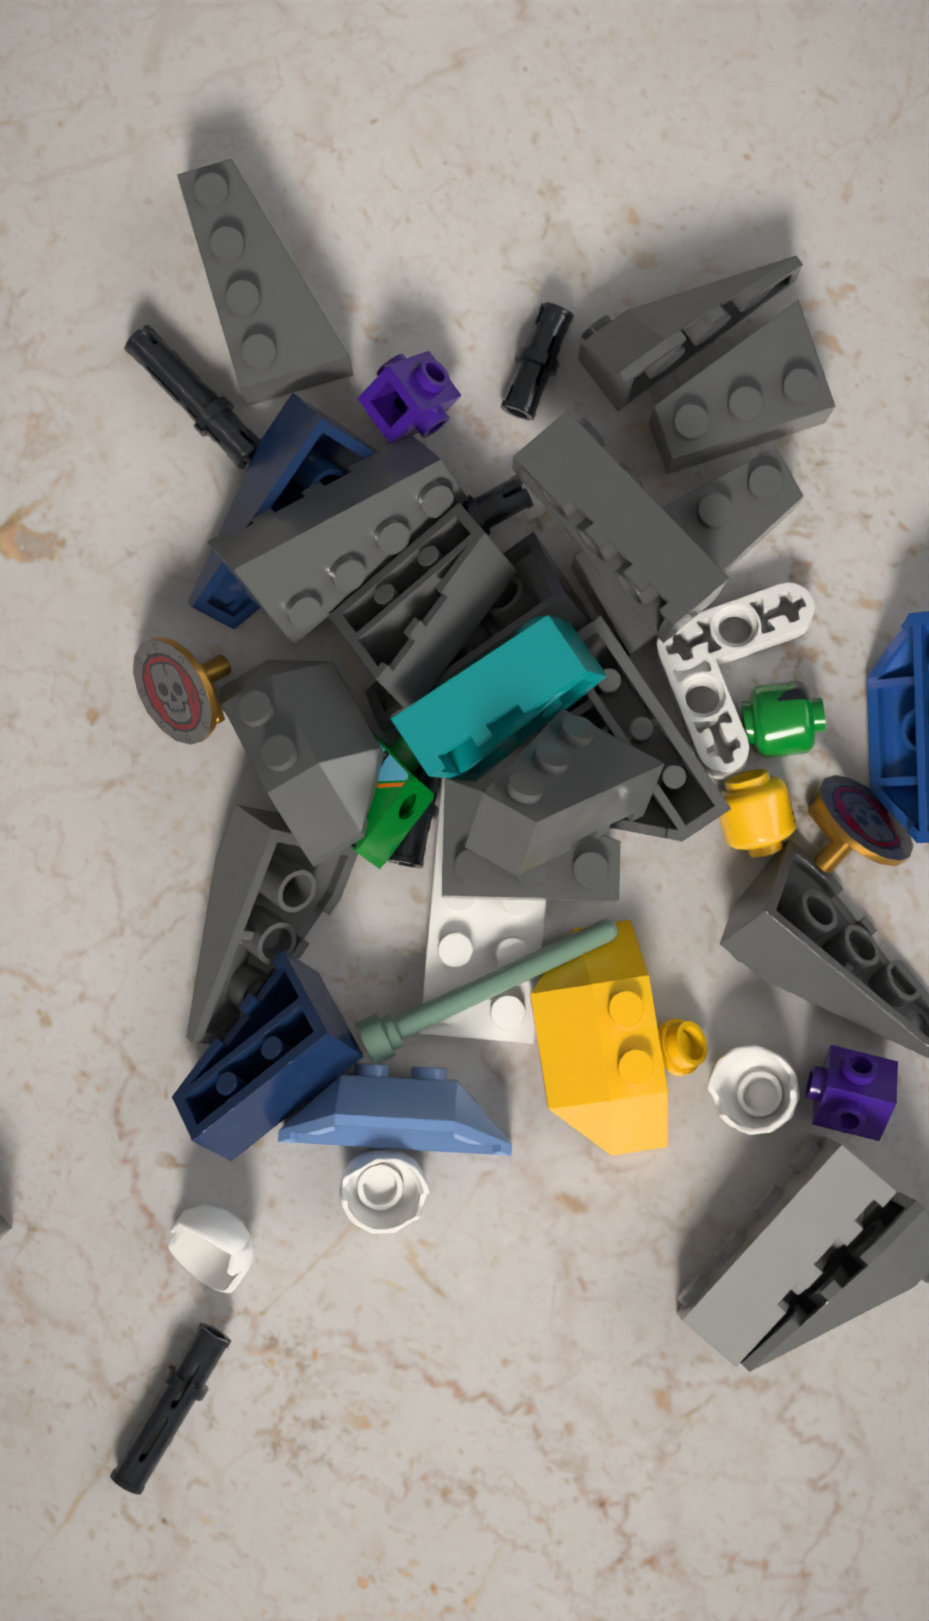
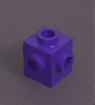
(410, 396)
(853, 1092)

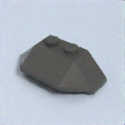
(628, 710)
(307, 750)

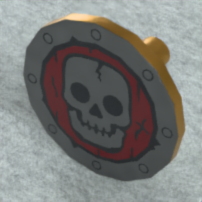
(179, 689)
(858, 821)

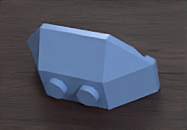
(397, 1113)

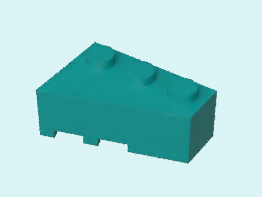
(499, 700)

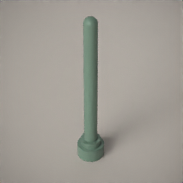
(386, 1034)

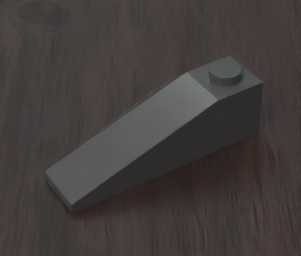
(658, 337)
(258, 903)
(808, 943)
(872, 1269)

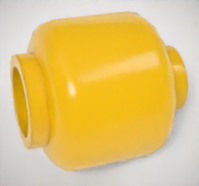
(758, 814)

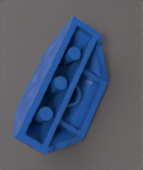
(901, 726)

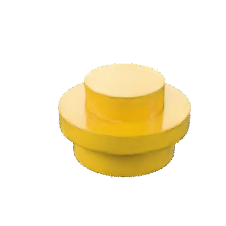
(682, 1046)

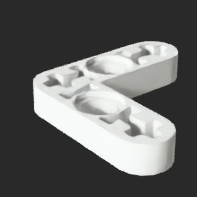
(704, 667)

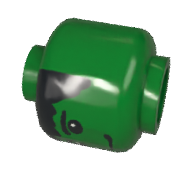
(782, 719)

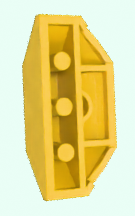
(603, 1046)

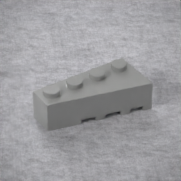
(781, 1247)

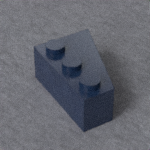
(269, 1062)

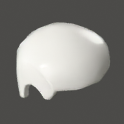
(754, 1089)
(383, 1190)
(212, 1246)

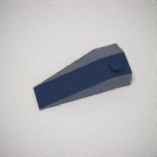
(294, 454)

